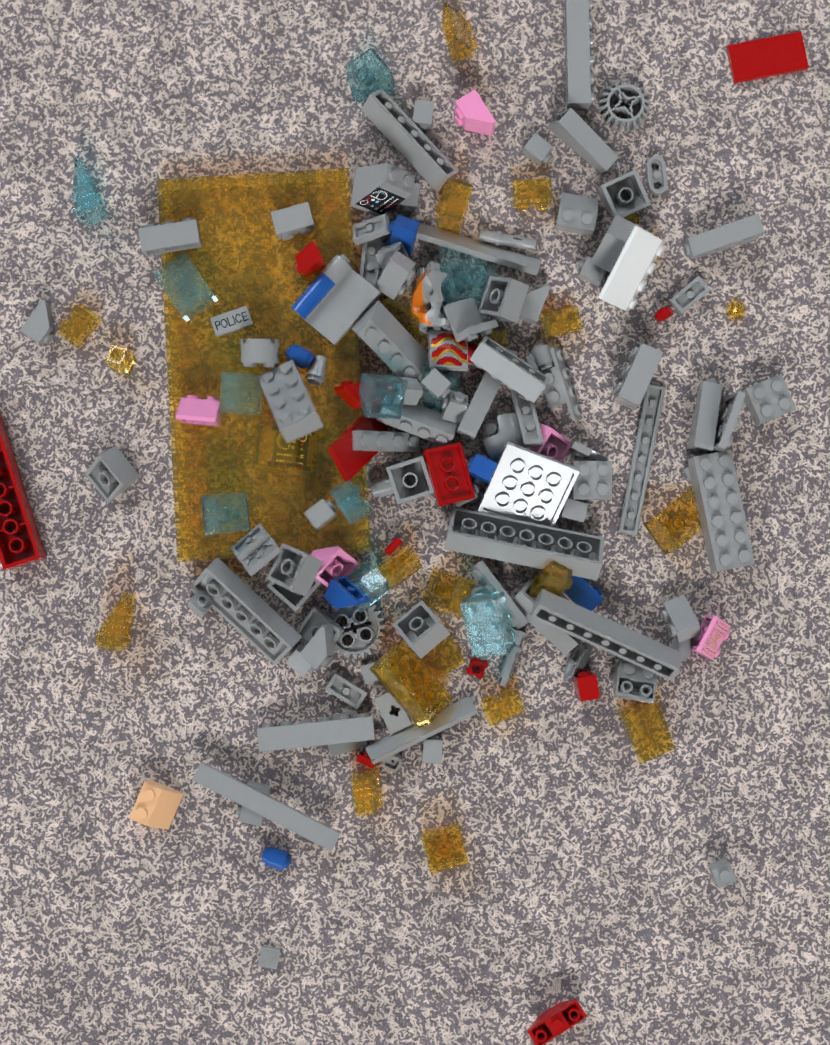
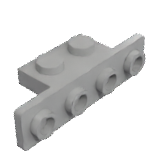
(559, 388)

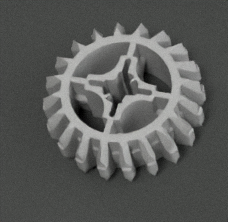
(637, 97)

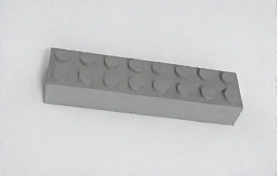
(524, 542)

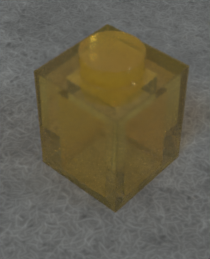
(120, 360)

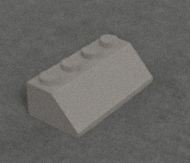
(391, 342)
(525, 601)

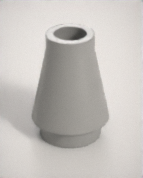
(317, 372)

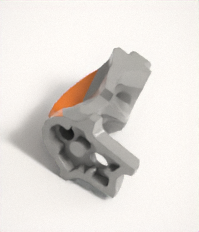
(426, 292)

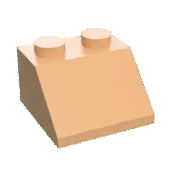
(156, 805)

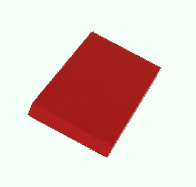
(767, 57)
(342, 453)

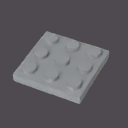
(728, 420)

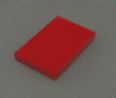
(449, 474)

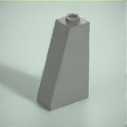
(583, 140)
(724, 237)
(478, 407)
(705, 417)

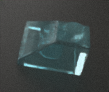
(368, 75)
(370, 582)

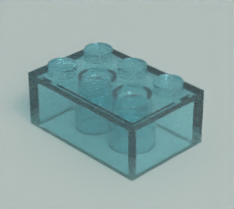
(488, 624)

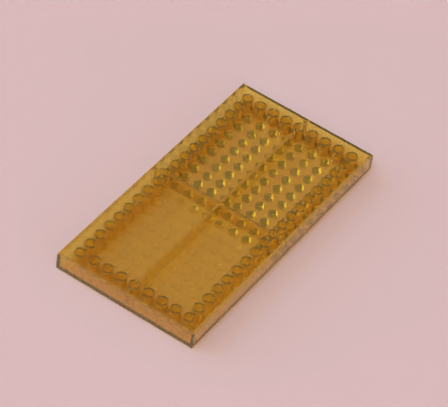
(257, 270)

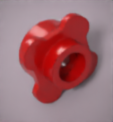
(481, 664)

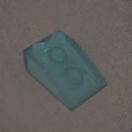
(85, 196)
(466, 279)
(185, 287)

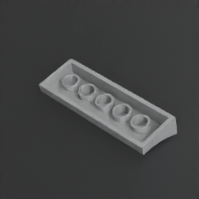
(246, 611)

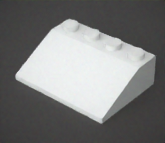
(632, 269)

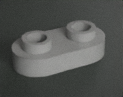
(656, 176)

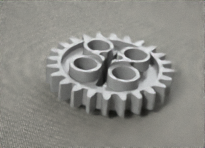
(359, 644)

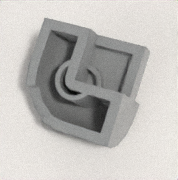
(499, 432)

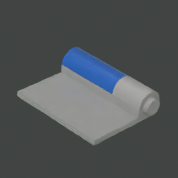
(335, 299)

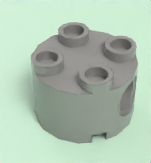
(259, 351)

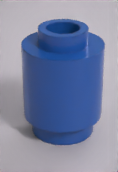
(302, 357)
(276, 858)

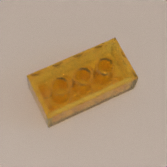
(411, 683)

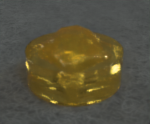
(735, 310)

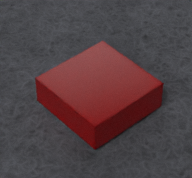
(393, 546)

